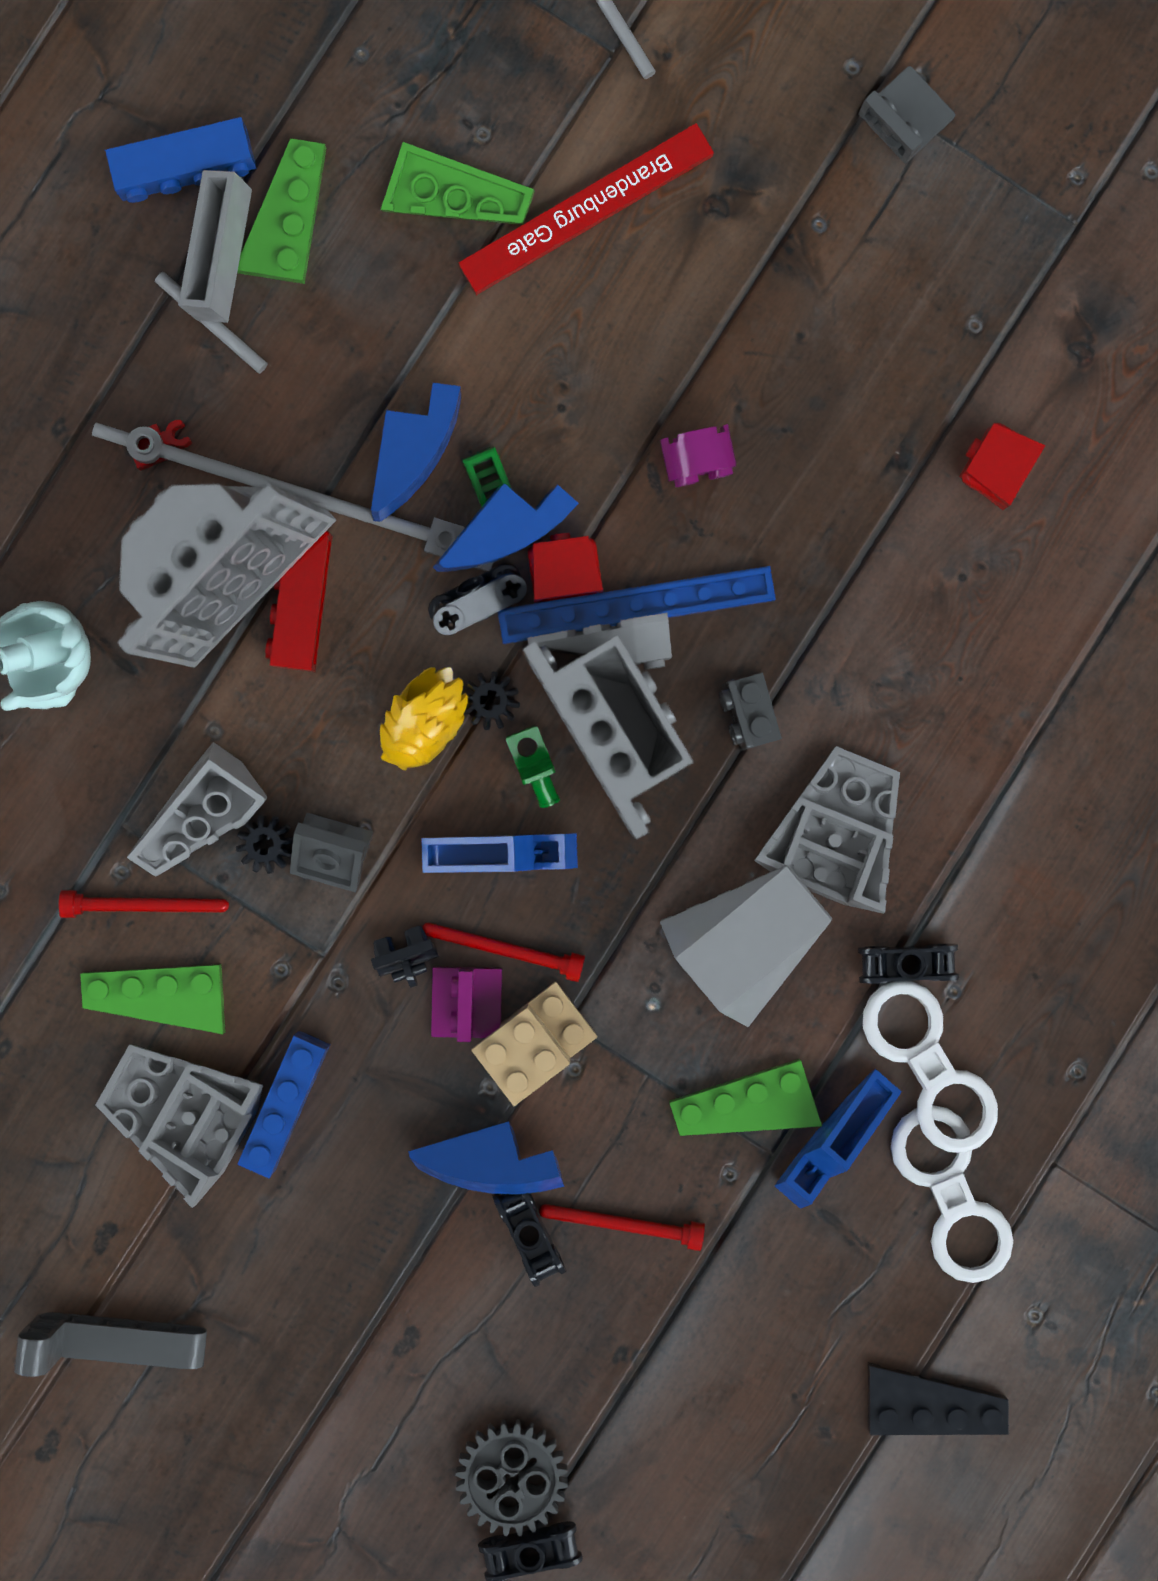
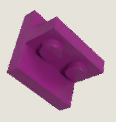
(466, 1002)

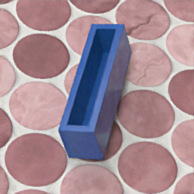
(179, 159)
(283, 1104)

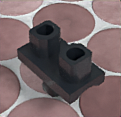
(405, 962)

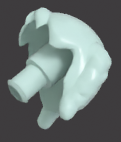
(42, 655)

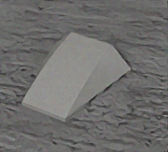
(840, 832)
(747, 940)
(180, 1116)

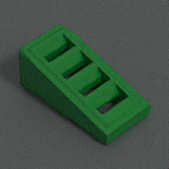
(480, 457)

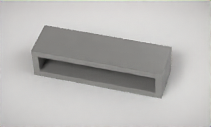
(215, 246)

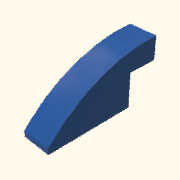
(412, 449)
(505, 527)
(499, 853)
(838, 1139)
(489, 1163)

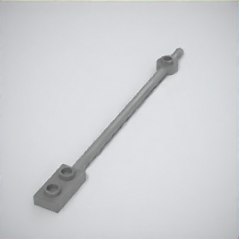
(438, 537)

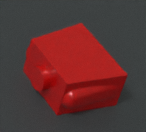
(1000, 463)
(564, 568)

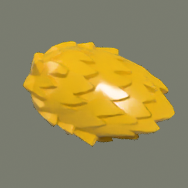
(423, 718)

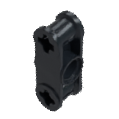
(477, 599)
(884, 963)
(538, 1256)
(506, 1559)

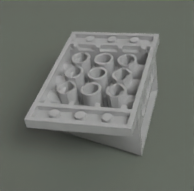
(207, 561)
(614, 723)

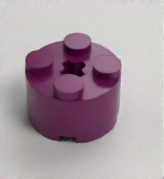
(699, 454)

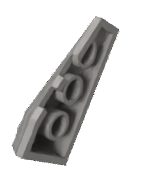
(643, 637)
(206, 804)

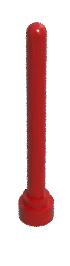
(75, 904)
(569, 965)
(689, 1234)

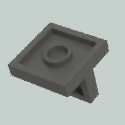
(329, 852)

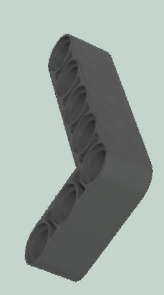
(108, 1340)

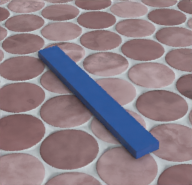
(604, 608)

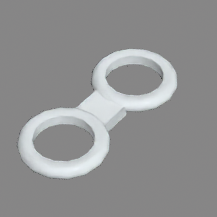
(930, 1066)
(952, 1198)

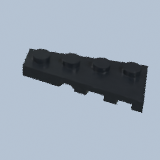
(925, 1406)

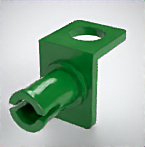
(536, 767)

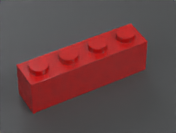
(300, 610)

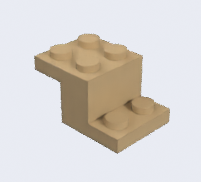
(534, 1043)

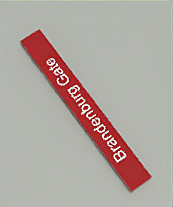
(586, 209)

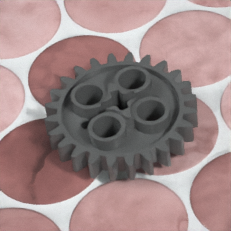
(532, 1499)

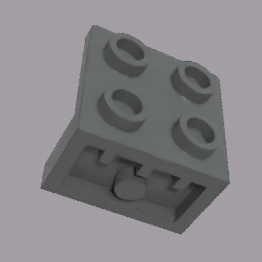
(906, 114)
(750, 711)

